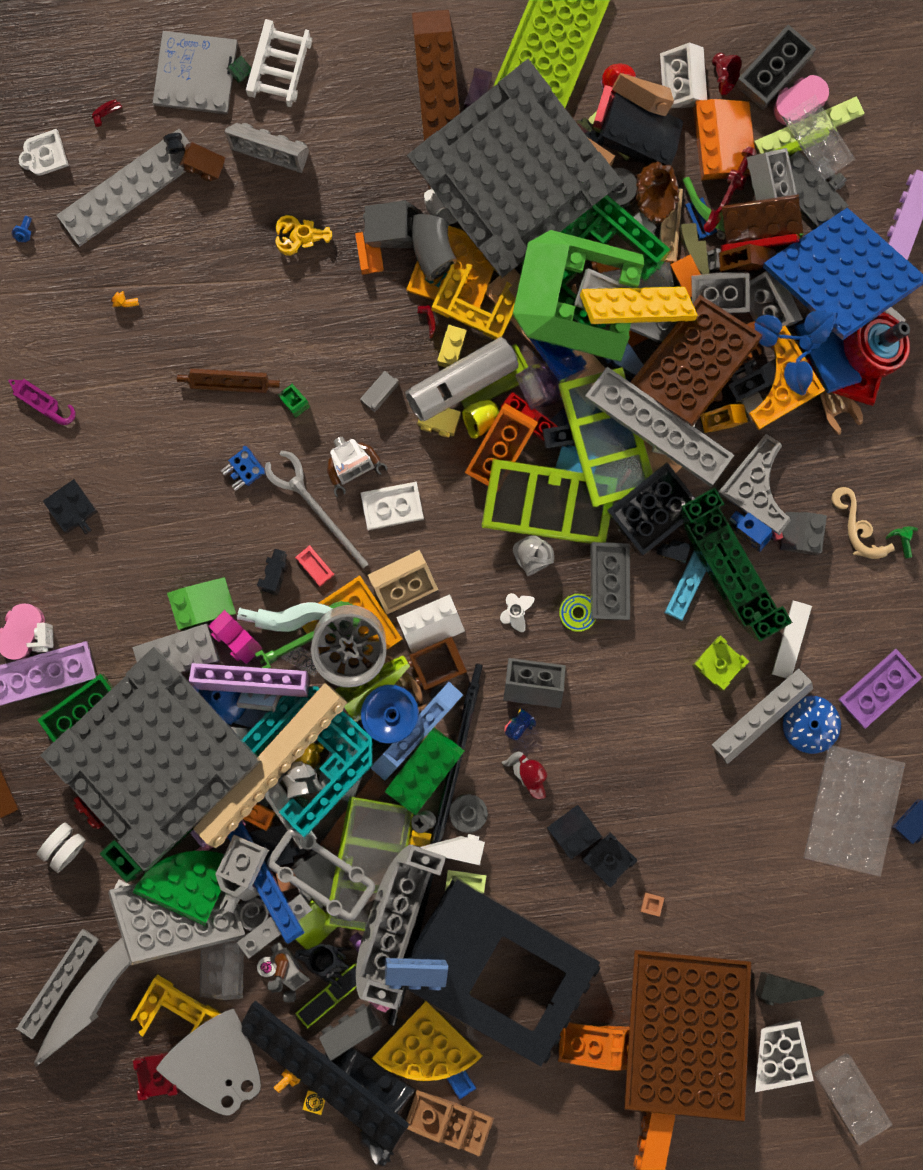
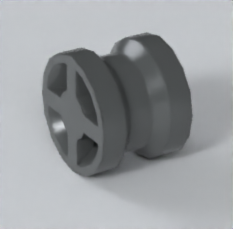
(423, 821)

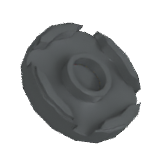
(468, 813)

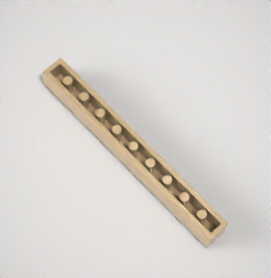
(275, 762)

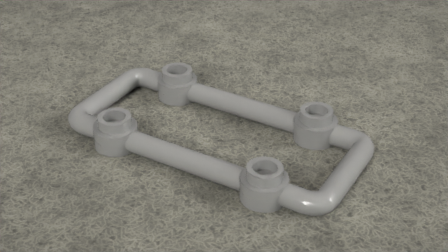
(333, 907)

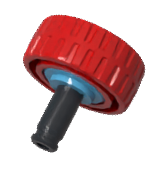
(878, 346)

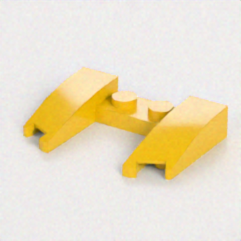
(451, 306)
(164, 994)

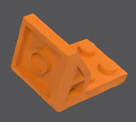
(595, 1046)

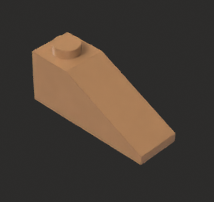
(646, 94)

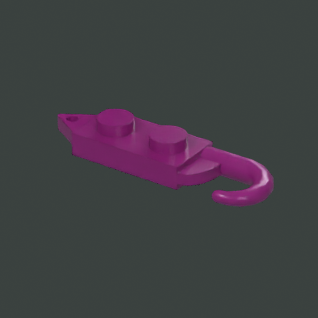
(40, 401)

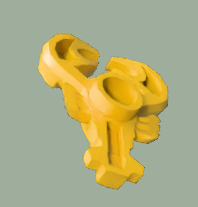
(301, 234)

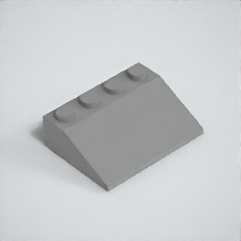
(267, 147)

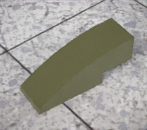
(692, 246)

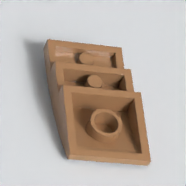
(449, 1123)

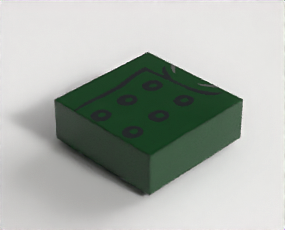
(239, 69)

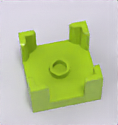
(720, 663)

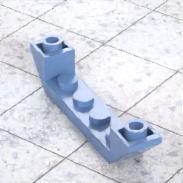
(426, 722)

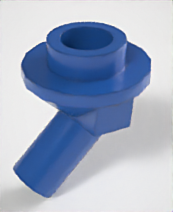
(21, 232)

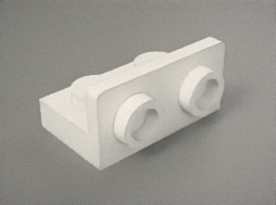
(44, 634)

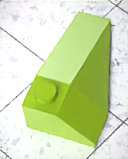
(355, 696)

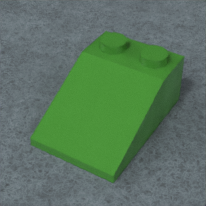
(200, 603)

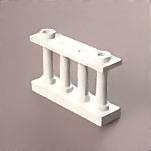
(264, 50)

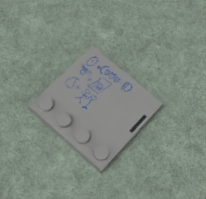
(194, 72)

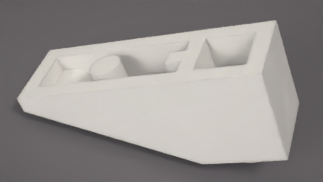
(461, 848)

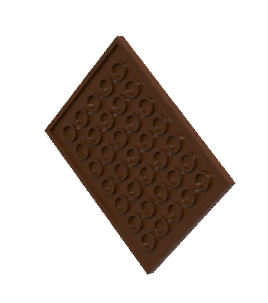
(688, 1036)

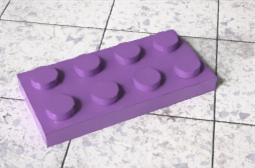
(880, 688)

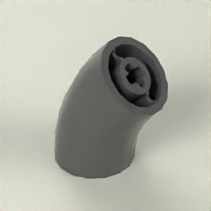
(432, 245)

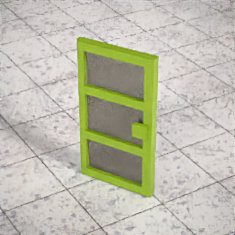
(543, 503)

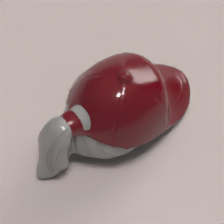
(529, 772)

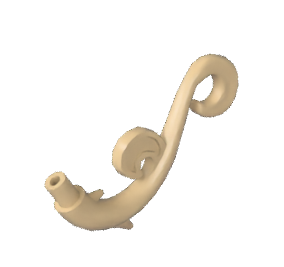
(853, 526)

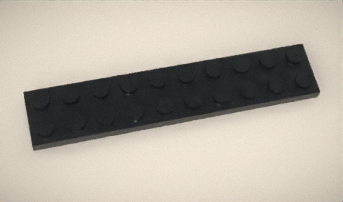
(323, 1077)

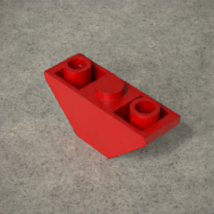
(520, 405)

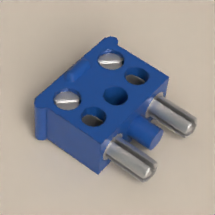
(252, 465)

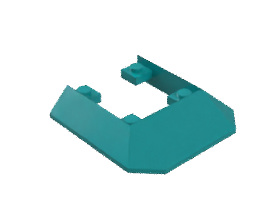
(342, 738)

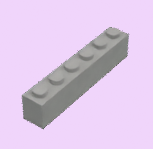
(762, 716)

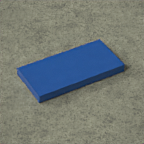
(831, 363)

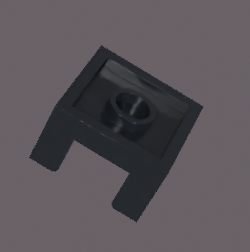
(609, 859)

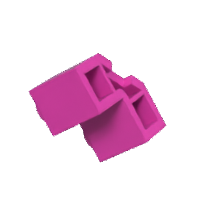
(235, 636)

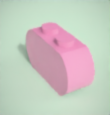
(799, 93)
(19, 631)

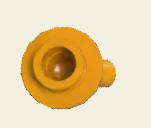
(120, 300)
(288, 1078)

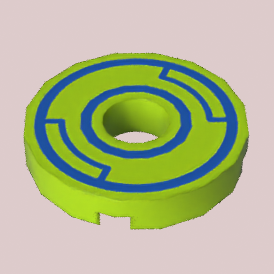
(566, 613)

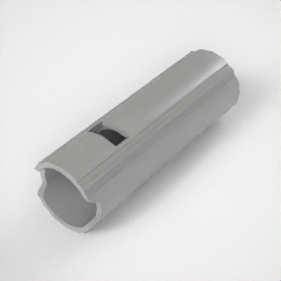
(462, 379)

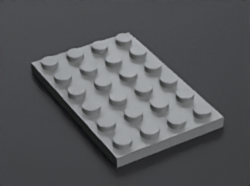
(156, 932)

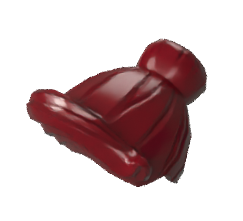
(727, 71)

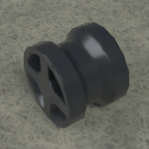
(173, 143)

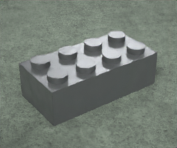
(775, 67)

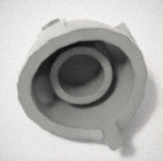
(252, 913)

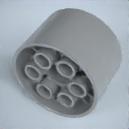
(354, 674)

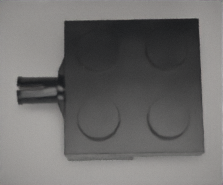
(71, 507)

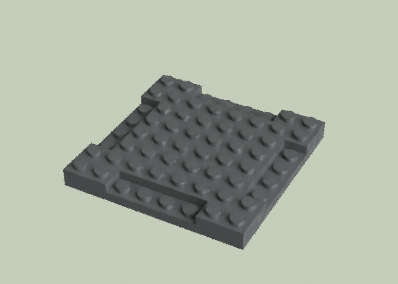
(514, 167)
(151, 758)

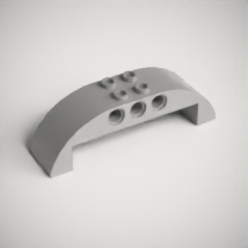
(393, 921)

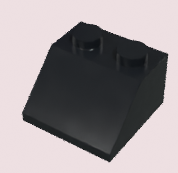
(574, 832)

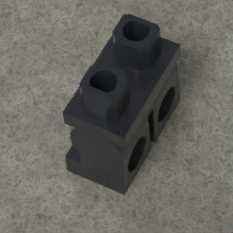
(274, 573)

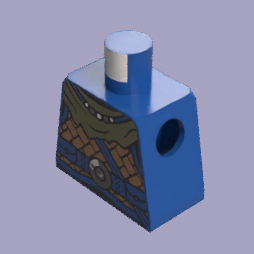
(758, 535)

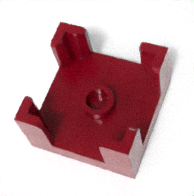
(150, 1080)

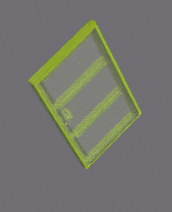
(369, 840)

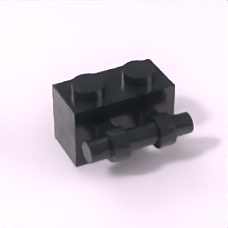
(747, 386)

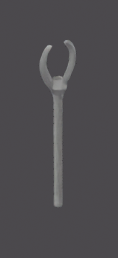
(297, 485)

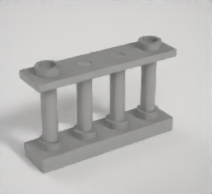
(268, 929)

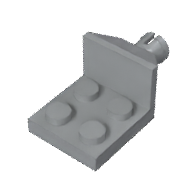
(239, 871)

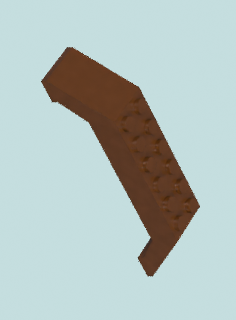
(435, 70)

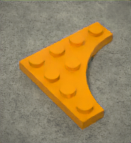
(781, 397)

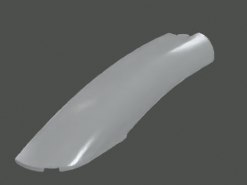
(85, 1000)

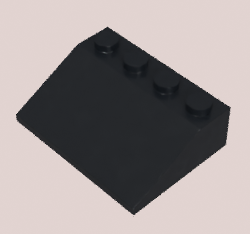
(640, 132)
(651, 509)

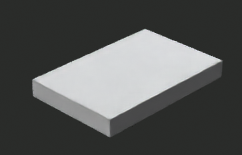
(392, 506)

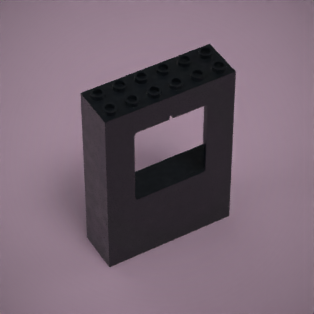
(465, 933)

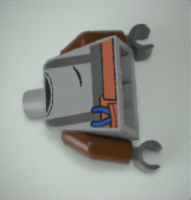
(350, 461)
(288, 971)

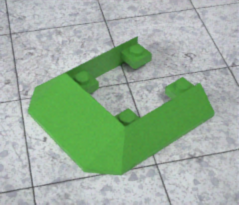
(539, 287)

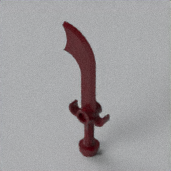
(737, 182)

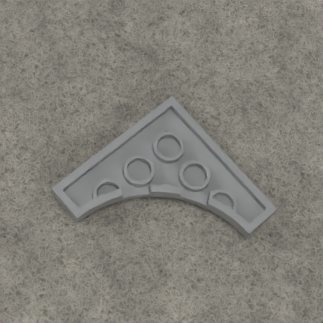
(751, 486)

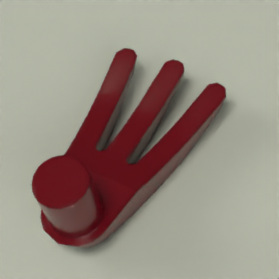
(104, 110)
(430, 318)

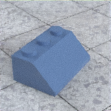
(415, 973)

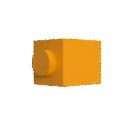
(724, 418)

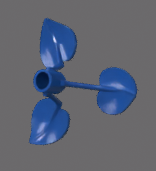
(817, 324)

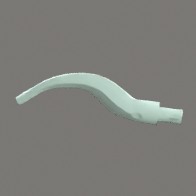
(288, 619)

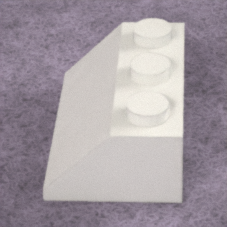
(684, 74)
(430, 624)

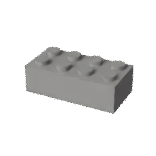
(184, 648)

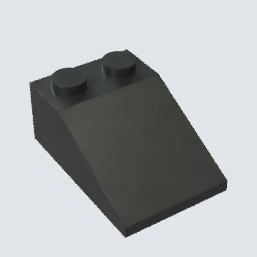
(782, 990)

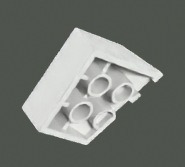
(782, 1056)

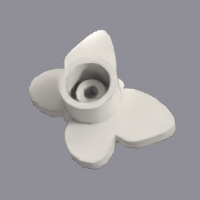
(516, 610)

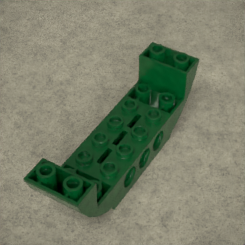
(731, 568)

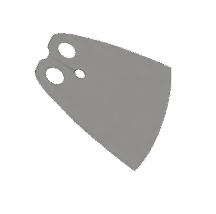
(208, 1059)

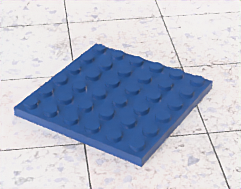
(845, 272)

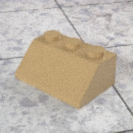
(403, 582)

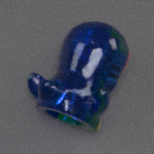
(517, 725)

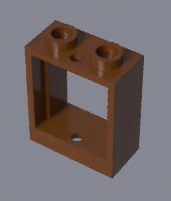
(456, 658)

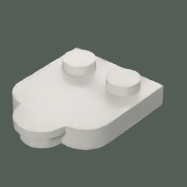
(43, 153)

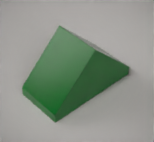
(294, 400)

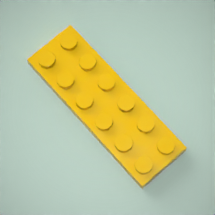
(638, 305)

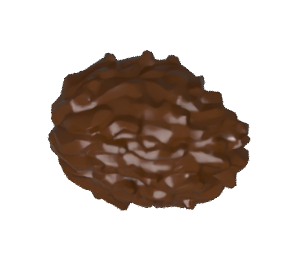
(657, 191)

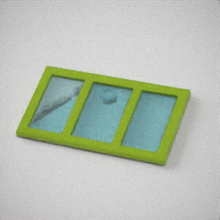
(609, 453)

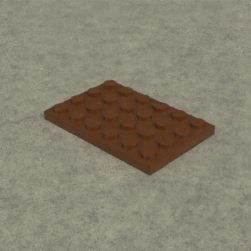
(696, 361)

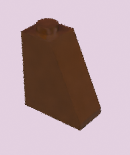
(745, 258)

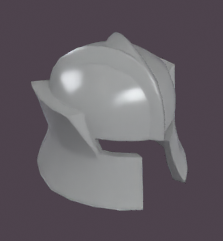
(301, 780)

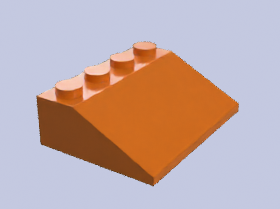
(721, 135)

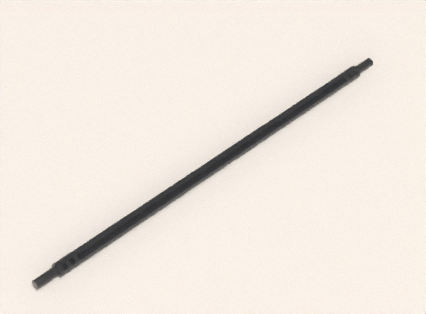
(443, 811)

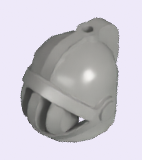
(533, 554)

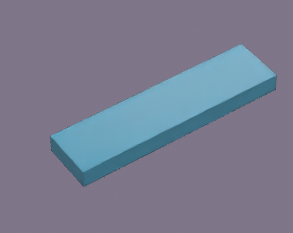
(686, 588)

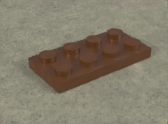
(762, 219)

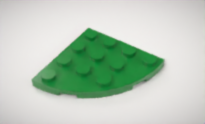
(184, 884)

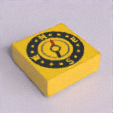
(313, 1103)

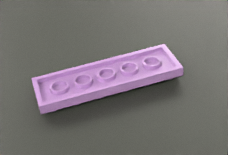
(46, 673)

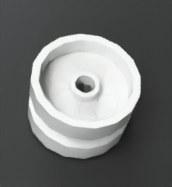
(61, 847)

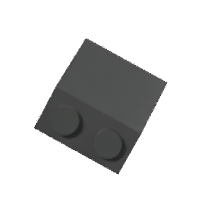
(804, 533)

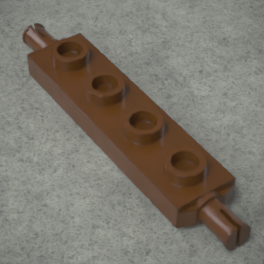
(228, 380)

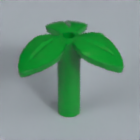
(906, 535)

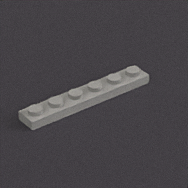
(57, 984)

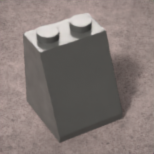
(389, 224)

